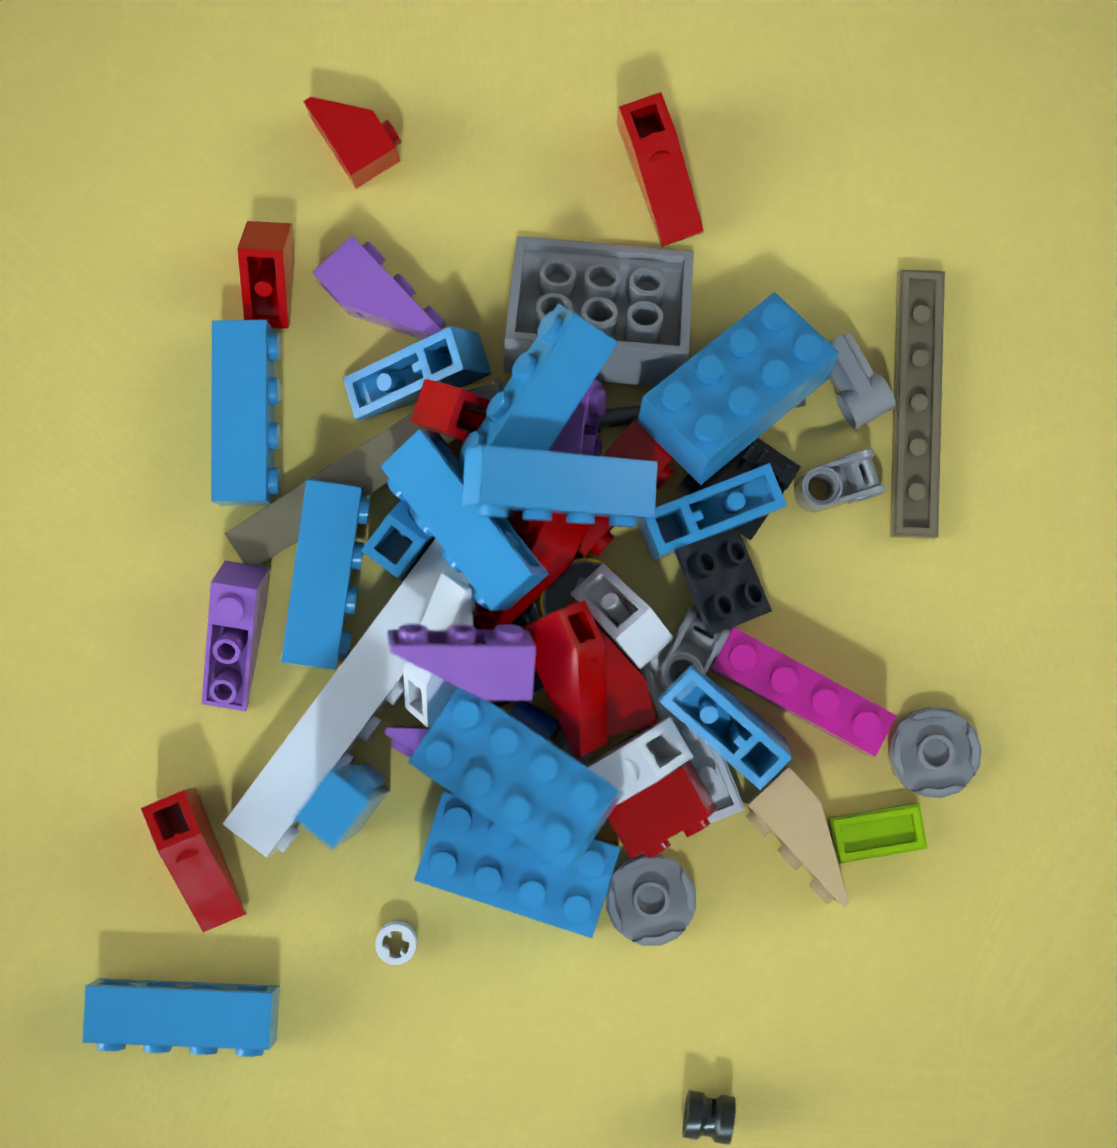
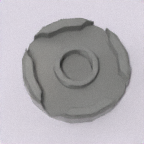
(934, 752)
(650, 899)

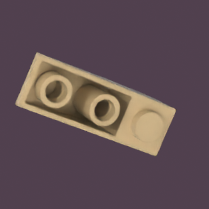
(800, 824)

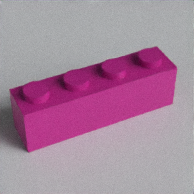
(803, 692)

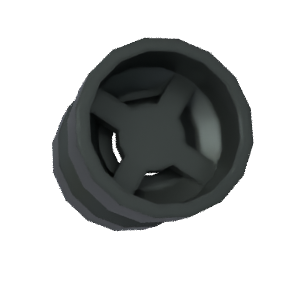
(709, 1117)

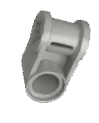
(846, 479)
(692, 646)

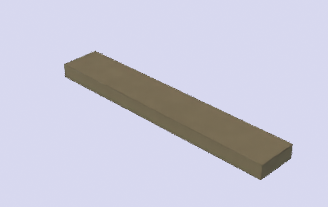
(917, 404)
(279, 522)

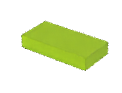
(877, 832)

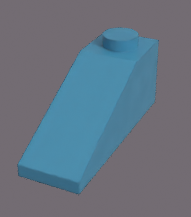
(395, 381)
(712, 511)
(728, 726)

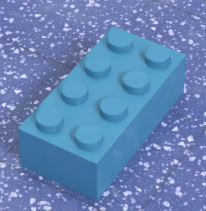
(737, 387)
(516, 778)
(491, 866)

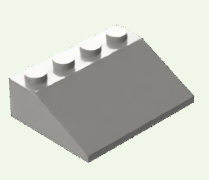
(622, 290)

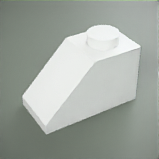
(623, 615)

